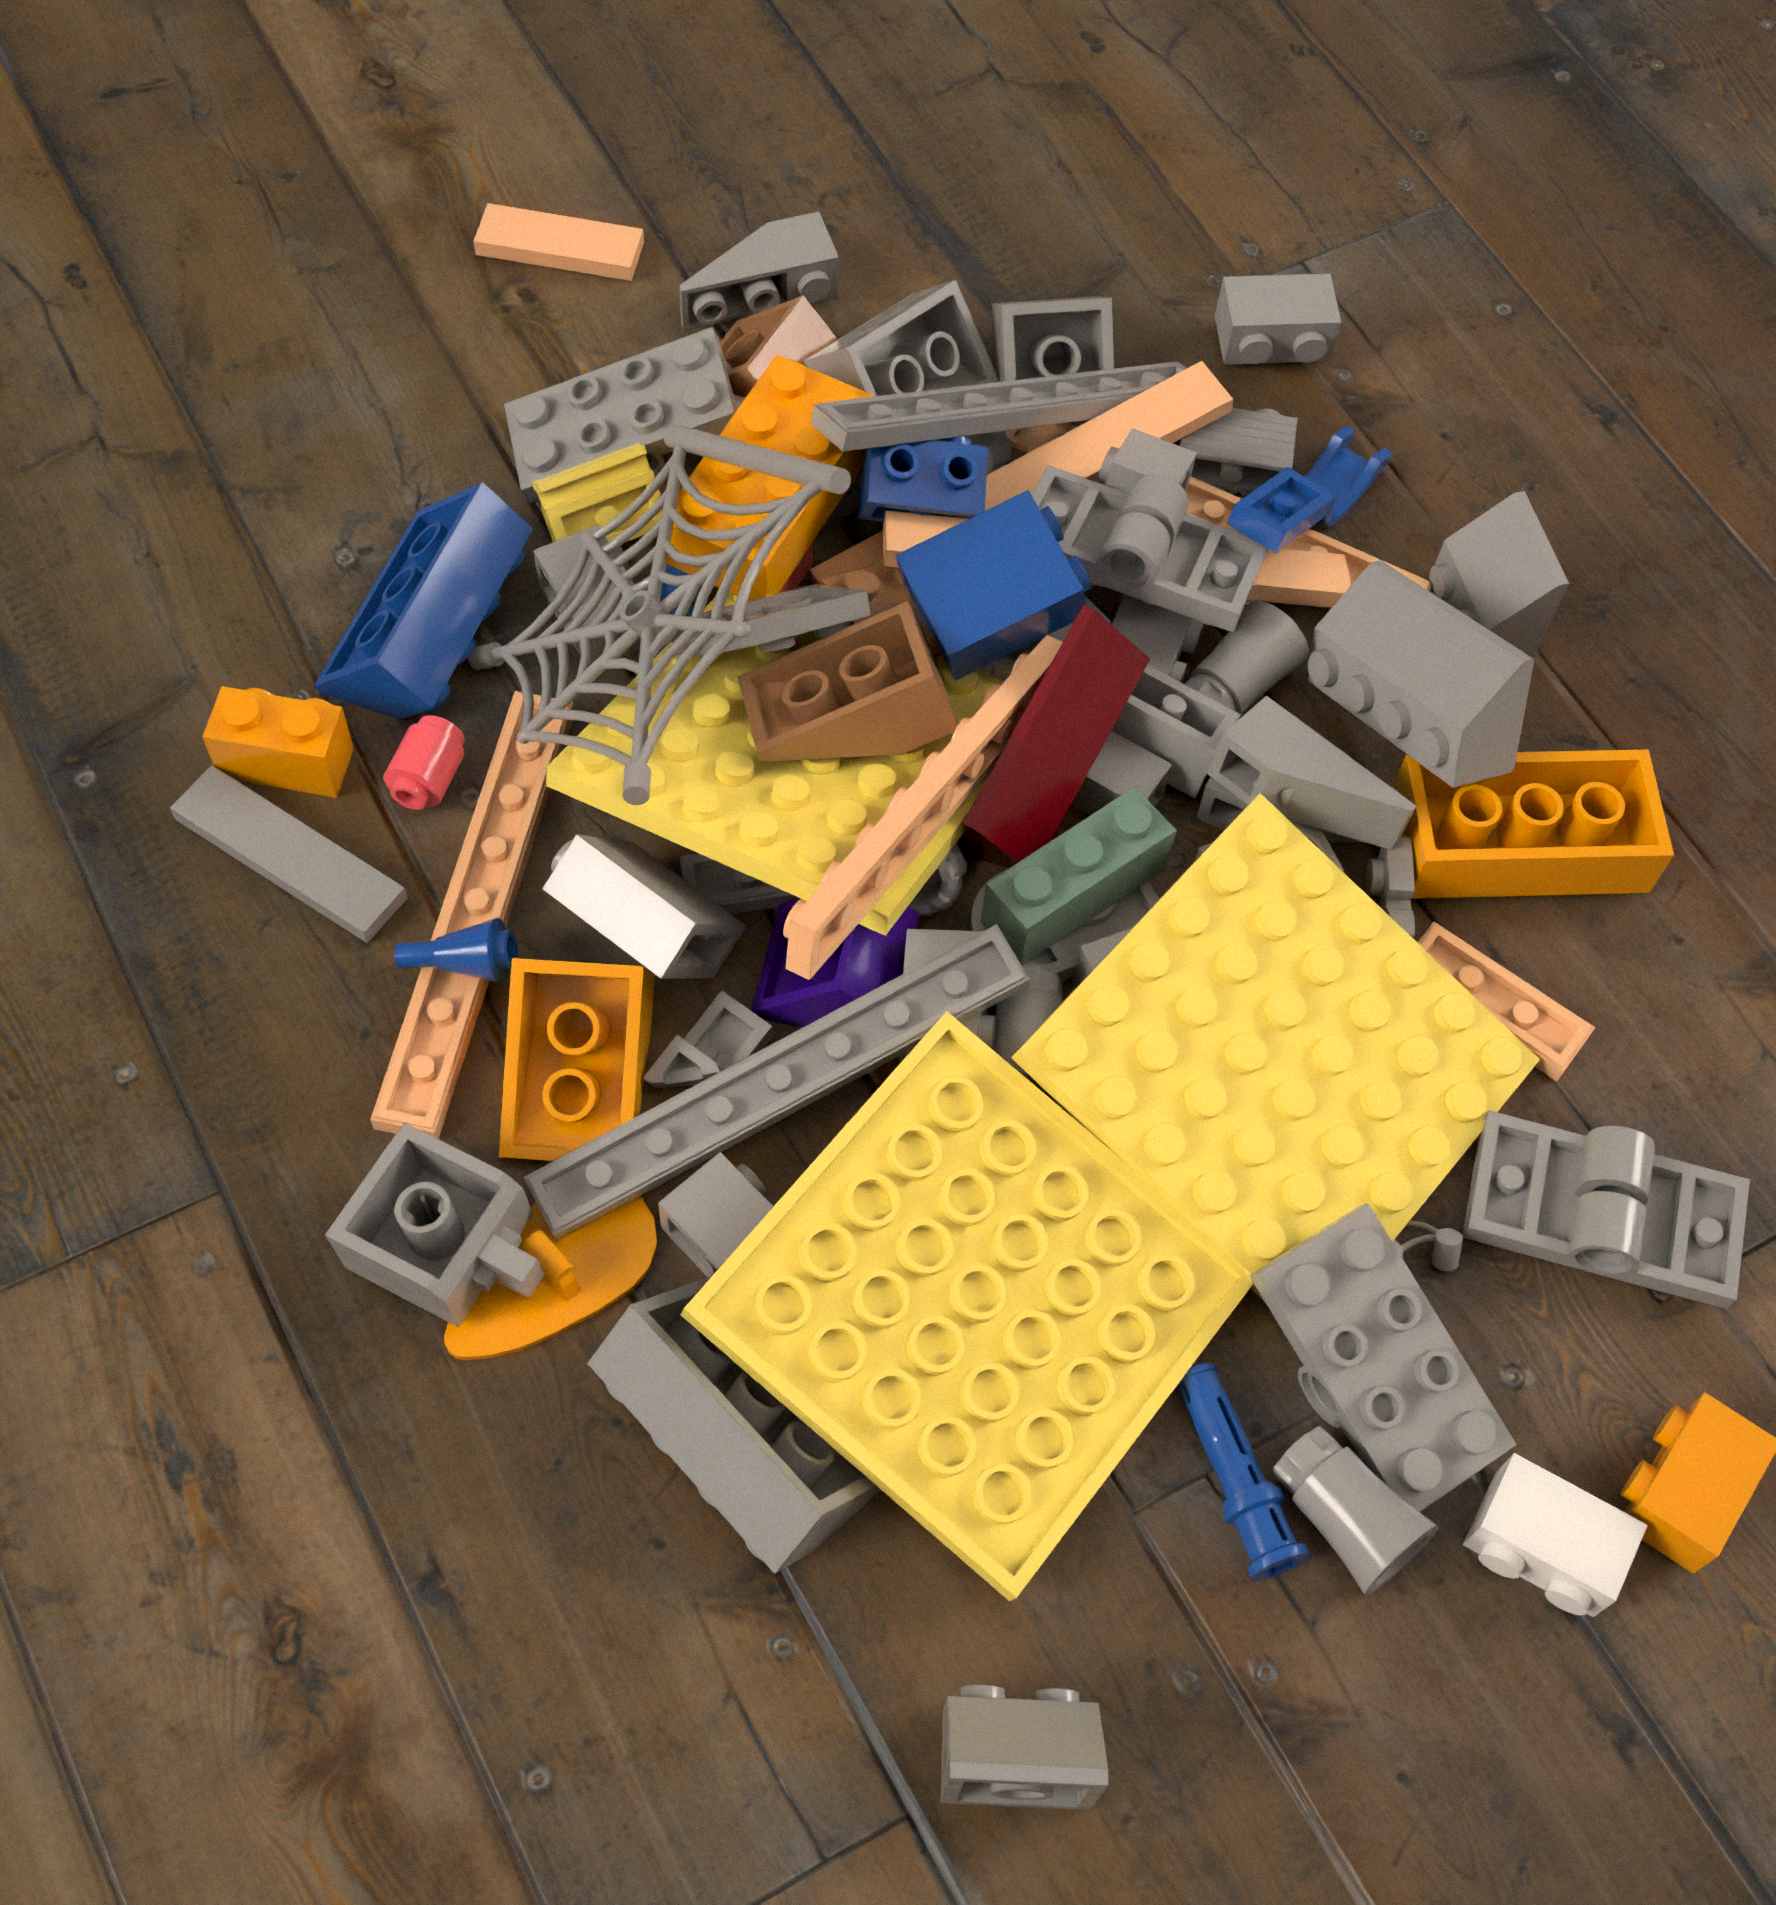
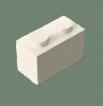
(1554, 1537)

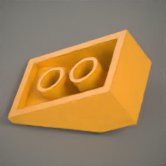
(572, 1054)

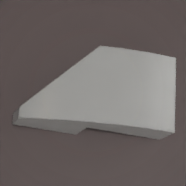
(717, 1041)

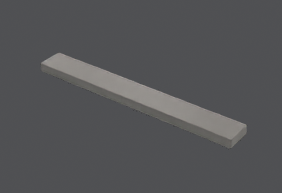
(982, 407)
(774, 1082)

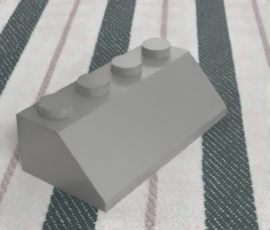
(1423, 676)
(728, 1432)

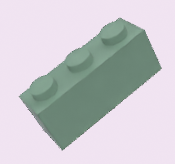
(1078, 874)

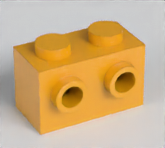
(279, 741)
(1698, 1480)

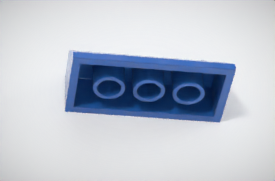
(427, 605)

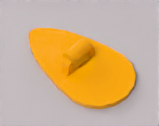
(580, 1280)

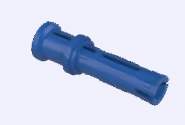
(1250, 1500)

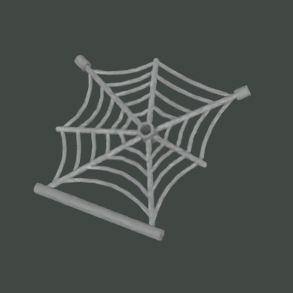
(642, 612)

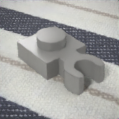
(1392, 883)

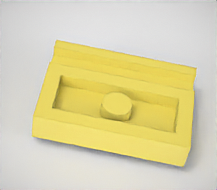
(597, 493)

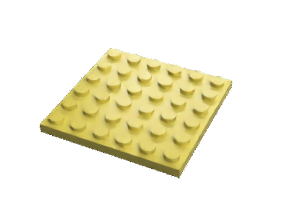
(757, 816)
(1276, 1049)
(972, 1303)

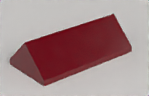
(1054, 742)

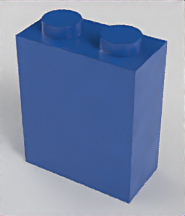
(994, 583)

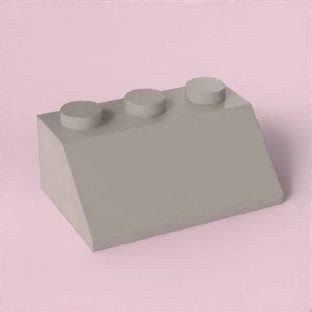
(911, 347)

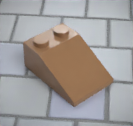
(850, 694)

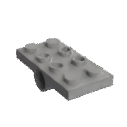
(621, 407)
(1151, 547)
(1608, 1207)
(1381, 1360)

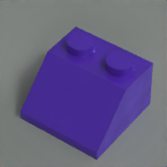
(854, 969)

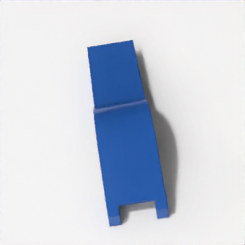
(1295, 502)

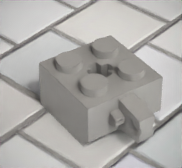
(436, 1227)

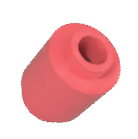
(425, 763)

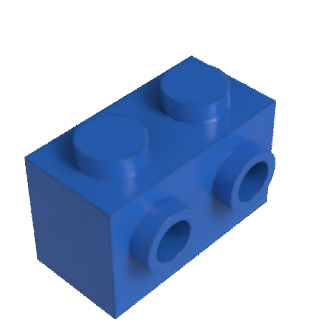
(924, 479)

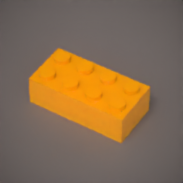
(776, 418)
(1543, 830)

